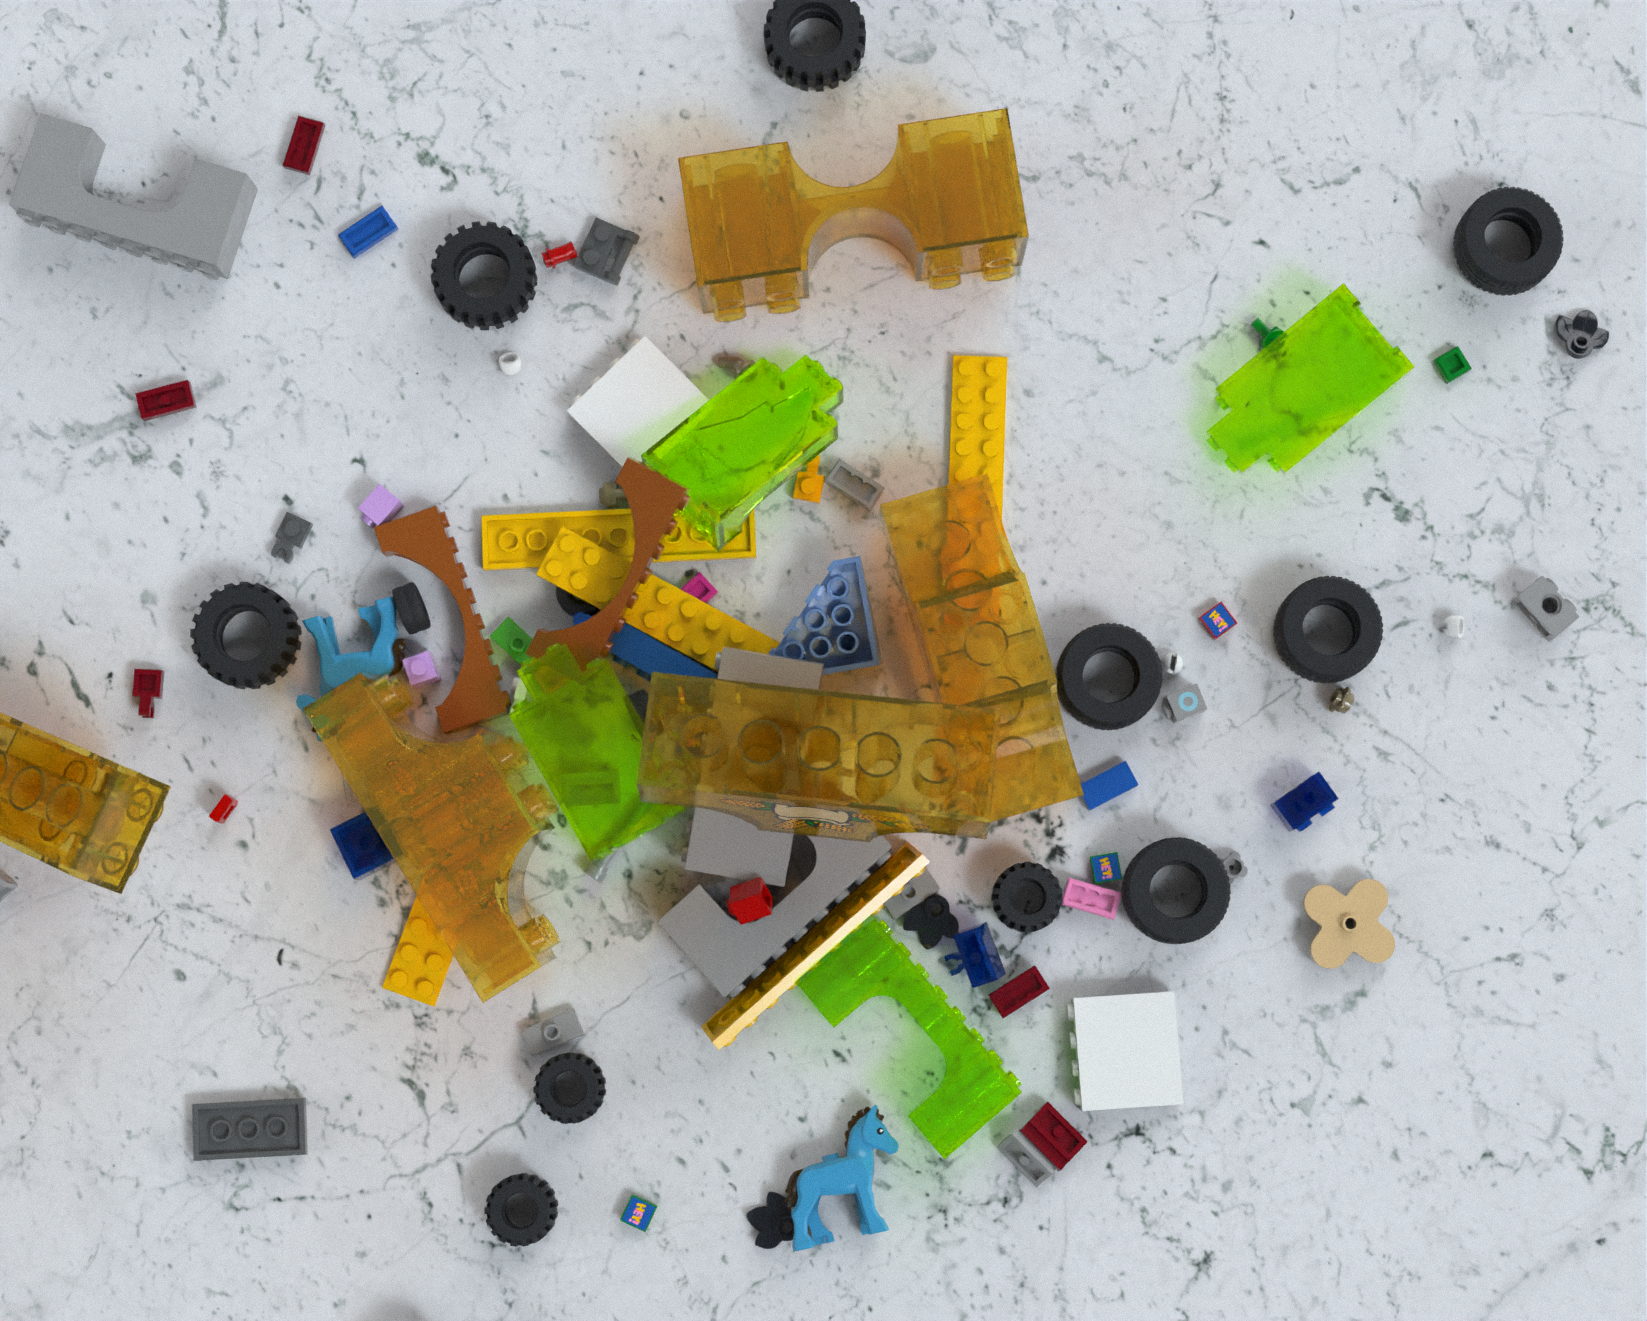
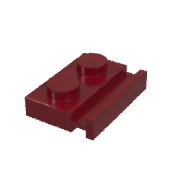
(1053, 1136)

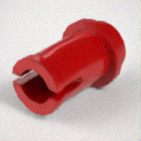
(559, 255)

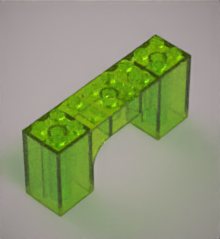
(973, 1080)

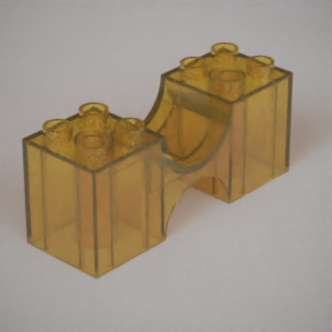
(941, 201)

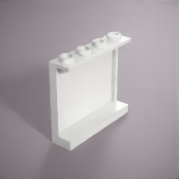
(635, 402)
(1125, 1051)

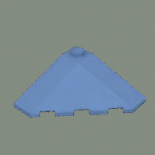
(835, 623)

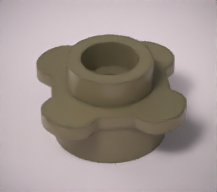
(1341, 700)

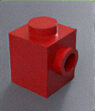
(750, 900)

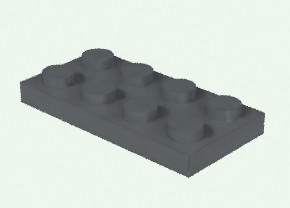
(249, 1129)

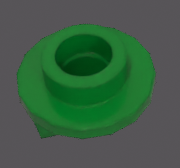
(1267, 334)

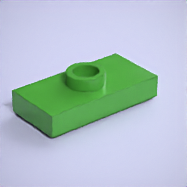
(512, 640)

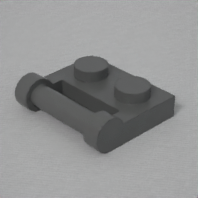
(598, 248)

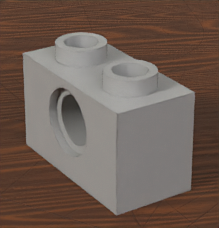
(1530, 604)

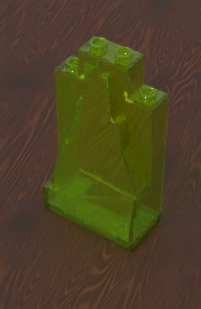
(1305, 386)
(748, 443)
(587, 749)

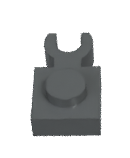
(292, 533)

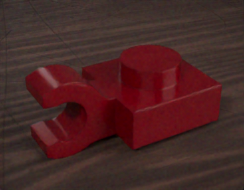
(147, 686)

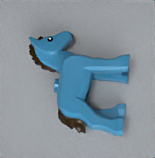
(337, 668)
(840, 1177)

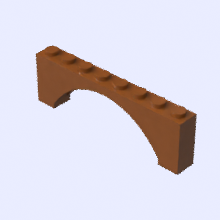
(654, 506)
(477, 690)

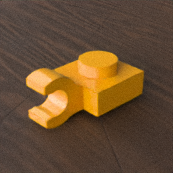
(809, 484)

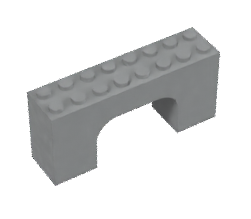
(195, 234)
(727, 843)
(735, 952)

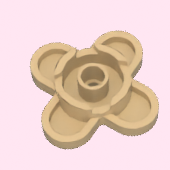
(1331, 910)

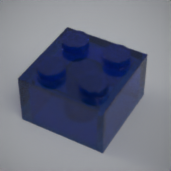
(362, 846)

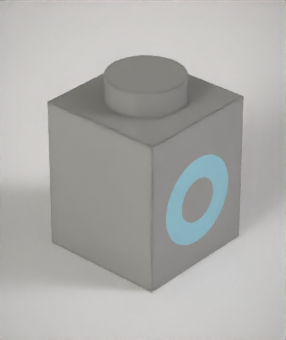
(1184, 703)

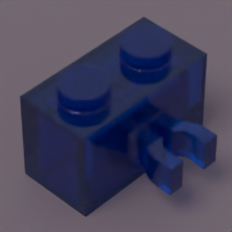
(1304, 802)
(977, 955)

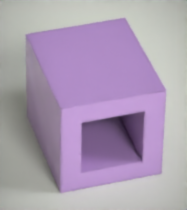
(379, 507)
(421, 670)

